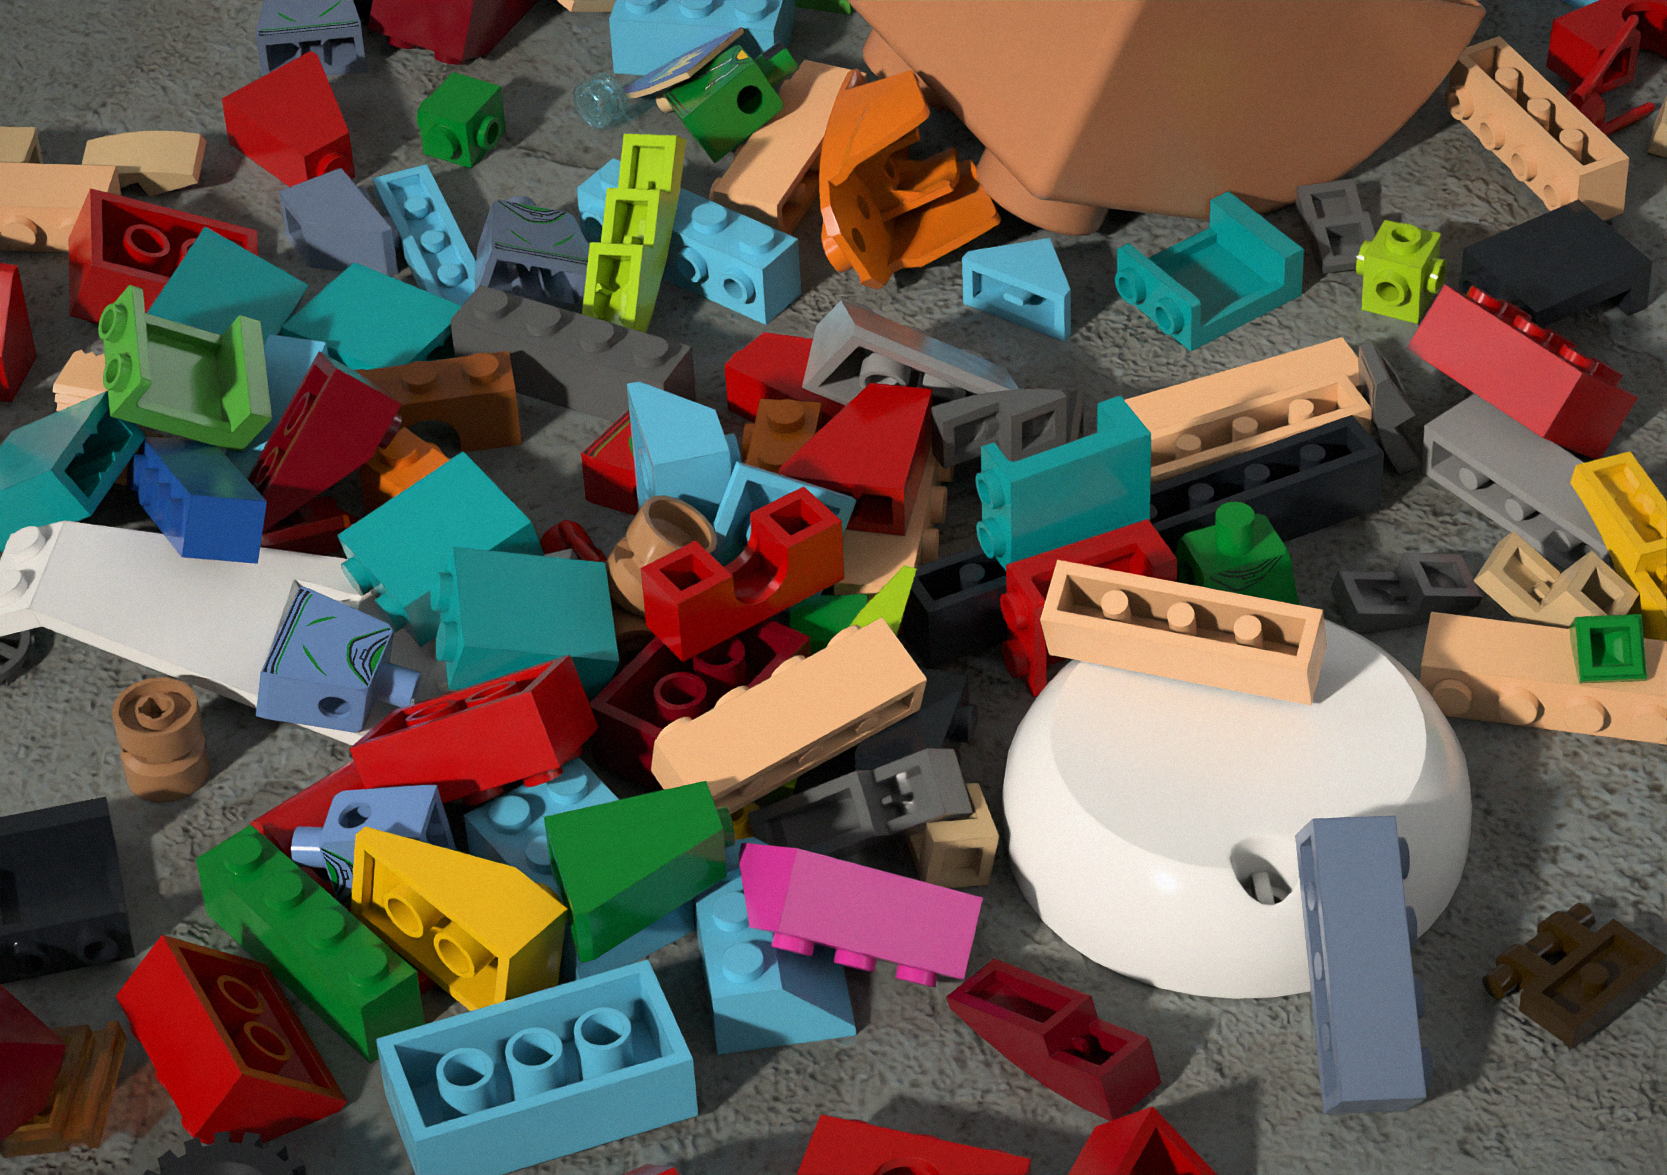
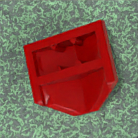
(310, 528)

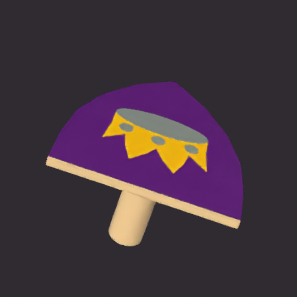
(679, 69)

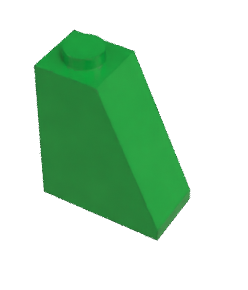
(635, 861)

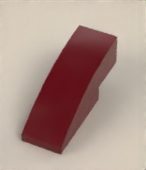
(1058, 1038)

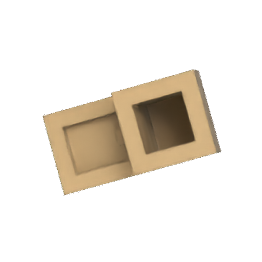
(1542, 595)

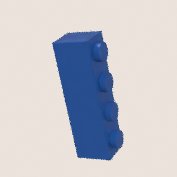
(198, 499)

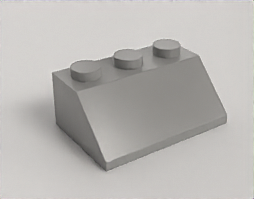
(862, 348)

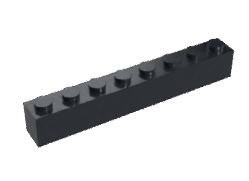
(1294, 482)

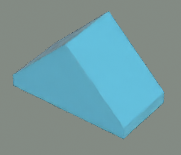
(1020, 285)

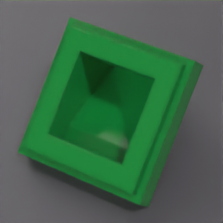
(1608, 648)

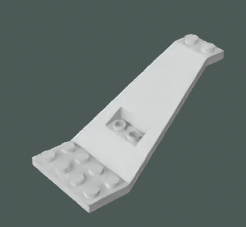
(183, 614)

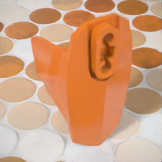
(879, 204)

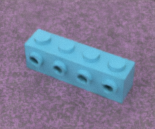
(712, 250)

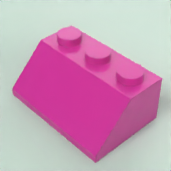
(858, 913)

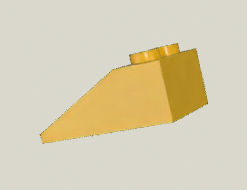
(459, 917)

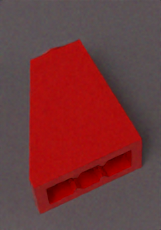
(290, 123)
(772, 370)
(872, 454)

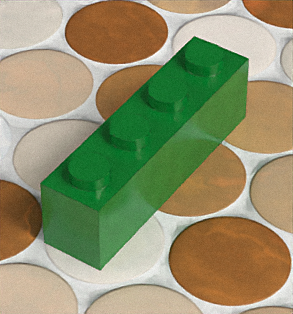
(309, 941)

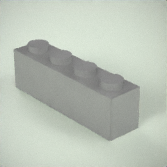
(1512, 479)

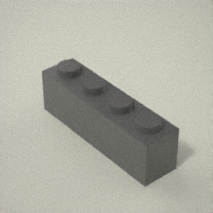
(570, 355)

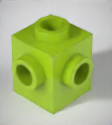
(1405, 259)

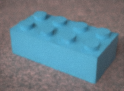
(539, 1075)

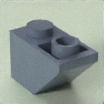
(338, 225)

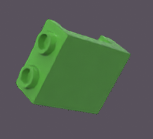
(185, 376)

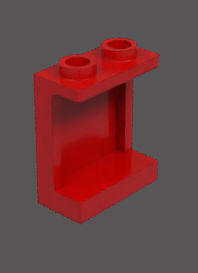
(1129, 549)

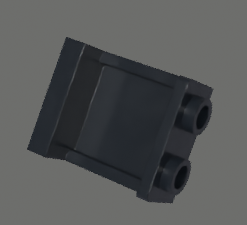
(1559, 266)
(60, 892)

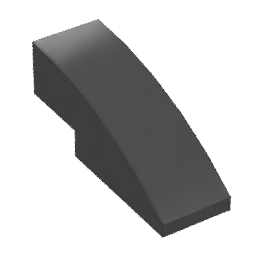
(867, 806)

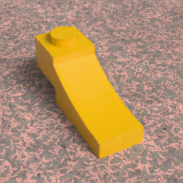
(1633, 528)

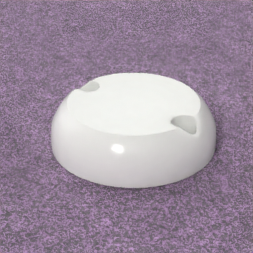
(1168, 812)

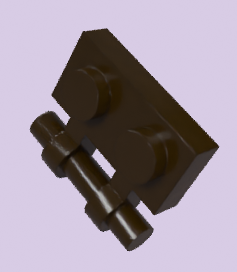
(1585, 987)

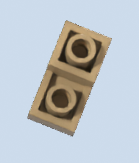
(152, 158)

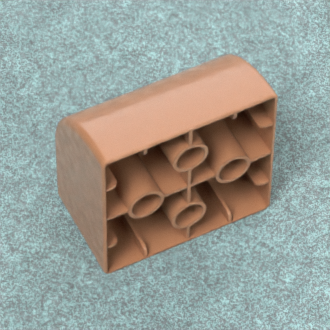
(1168, 96)

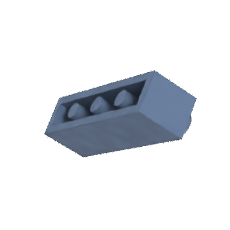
(1362, 965)

